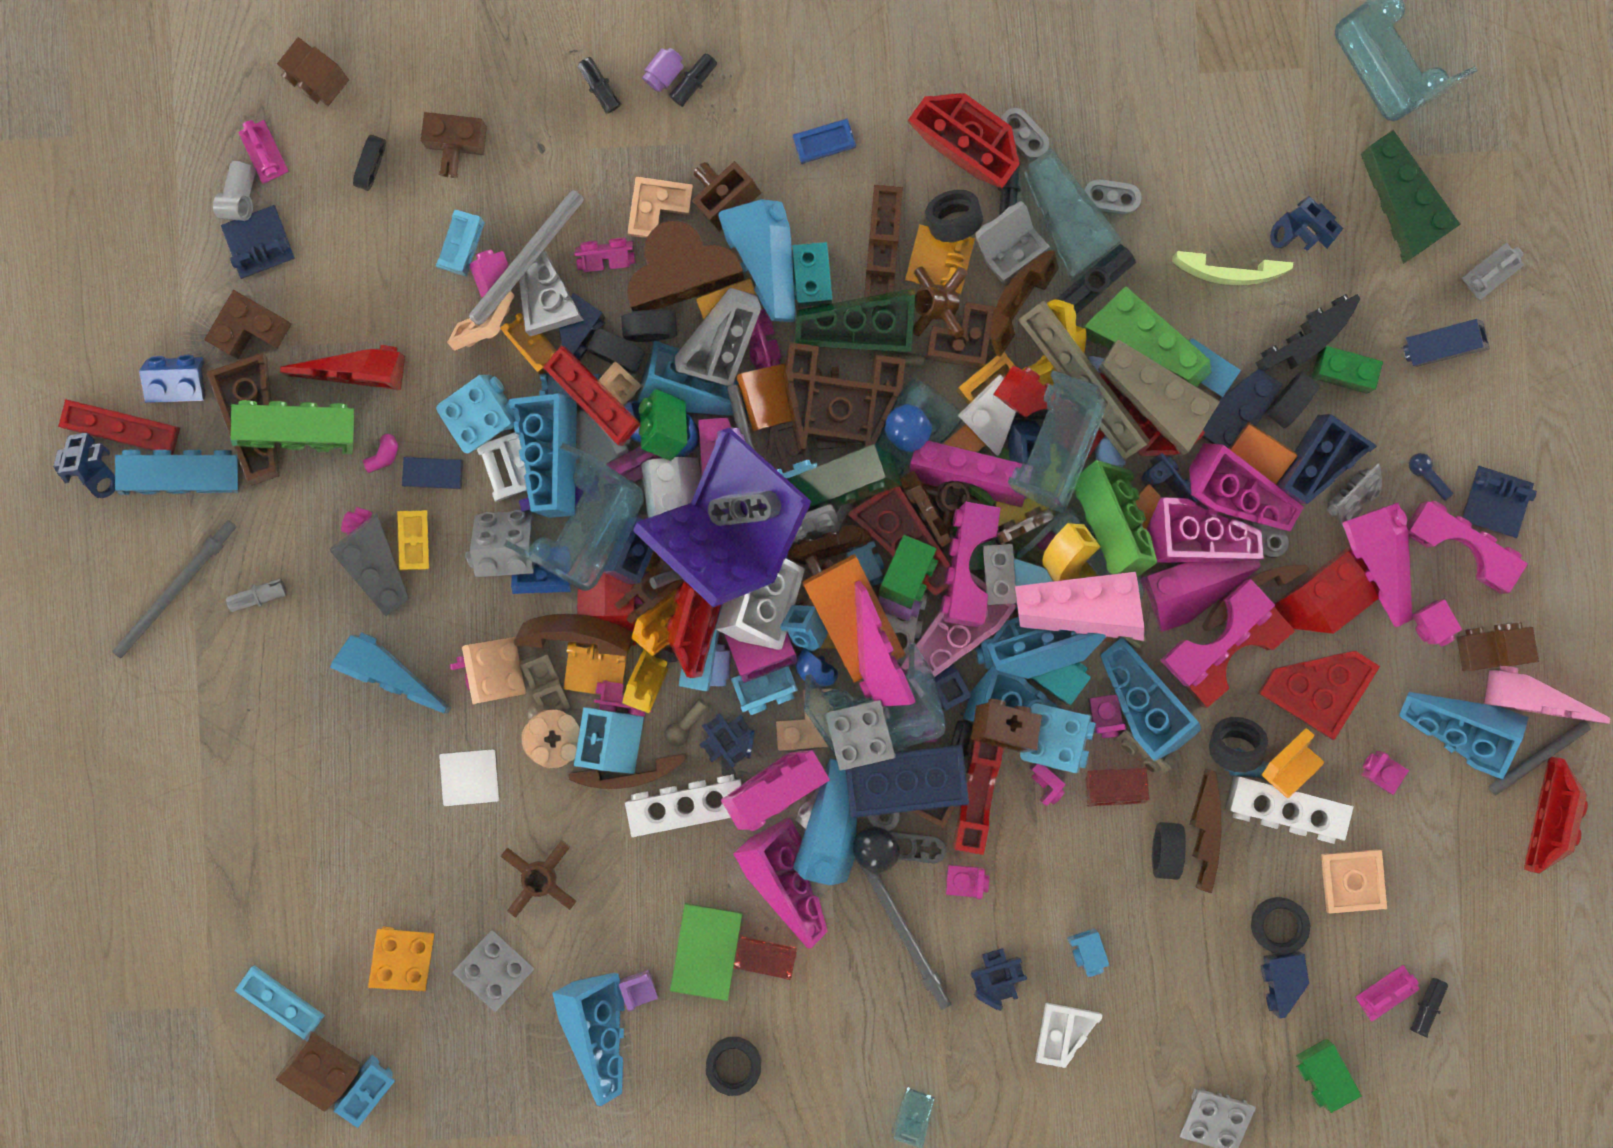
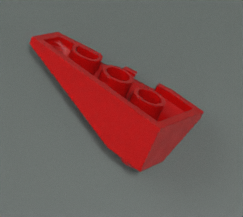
(365, 367)

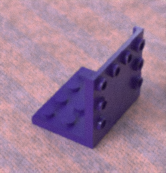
(734, 557)

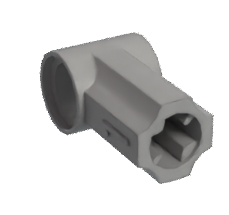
(235, 200)

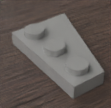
(545, 298)

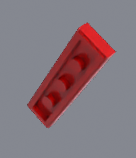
(592, 396)
(118, 426)

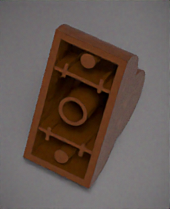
(680, 268)

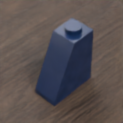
(1446, 343)

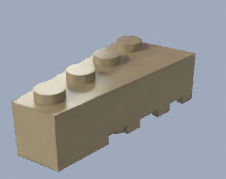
(1163, 397)

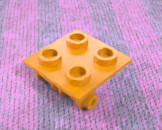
(938, 257)
(588, 667)
(400, 959)

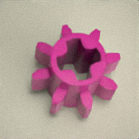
(354, 520)

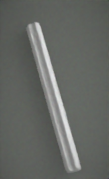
(526, 258)

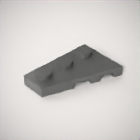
(372, 565)

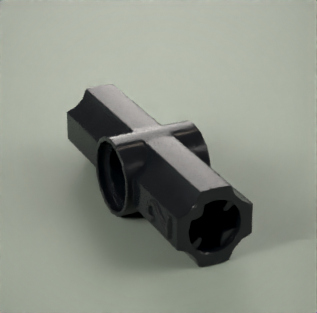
(1107, 269)

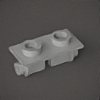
(1494, 270)
(999, 574)

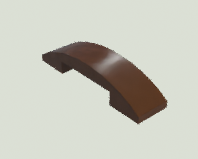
(1035, 274)
(1281, 575)
(575, 628)
(593, 777)

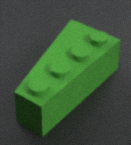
(1144, 330)
(292, 426)
(1115, 518)

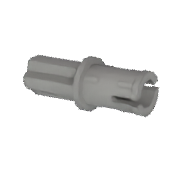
(256, 595)

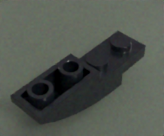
(1318, 331)

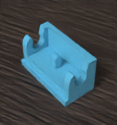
(460, 243)

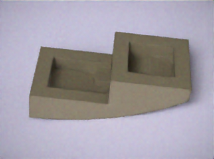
(545, 681)

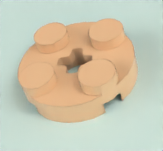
(541, 751)

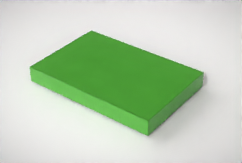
(706, 951)

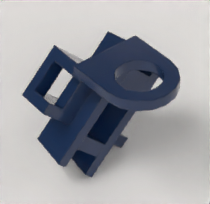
(1296, 223)
(88, 463)
(729, 735)
(995, 970)

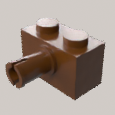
(453, 136)
(723, 191)

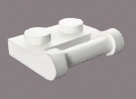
(510, 449)

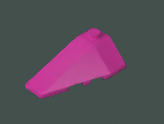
(1237, 489)

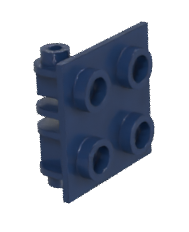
(257, 242)
(1166, 470)
(1498, 501)

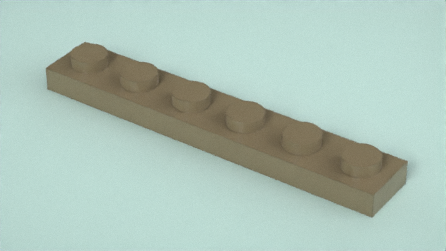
(1071, 361)

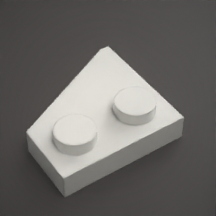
(989, 417)
(1063, 1032)

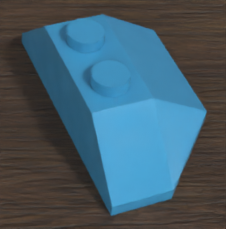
(1038, 651)

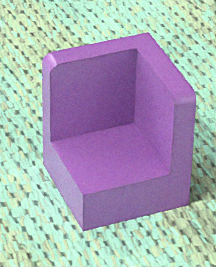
(638, 989)

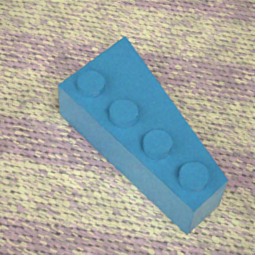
(542, 427)
(176, 472)

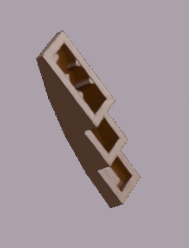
(883, 240)
(1207, 817)

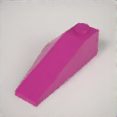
(1197, 534)
(1384, 545)
(1192, 587)
(878, 668)
(768, 866)

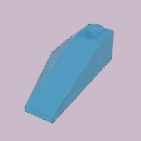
(764, 243)
(700, 394)
(373, 663)
(1004, 687)
(1151, 709)
(1477, 731)
(829, 836)
(591, 1023)

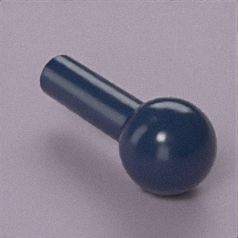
(1421, 465)

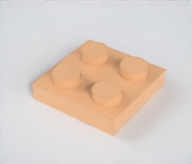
(493, 670)
(1354, 881)

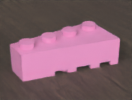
(1084, 605)

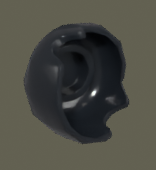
(876, 849)

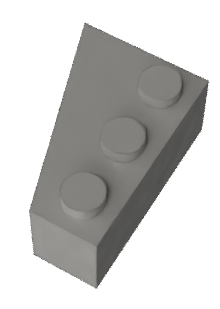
(721, 339)

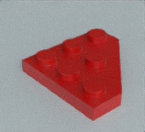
(1321, 689)

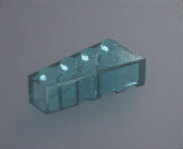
(1070, 215)

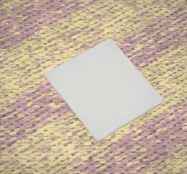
(469, 777)

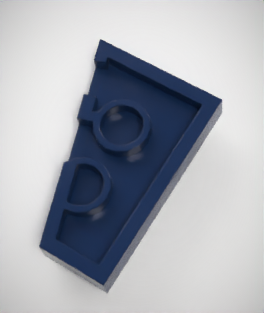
(1239, 406)

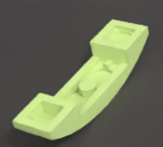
(1195, 265)

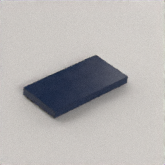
(909, 782)

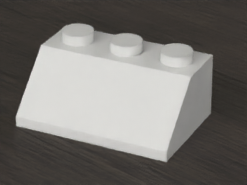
(669, 483)
(759, 614)

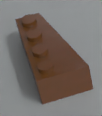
(246, 381)

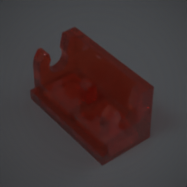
(1117, 787)
(765, 957)

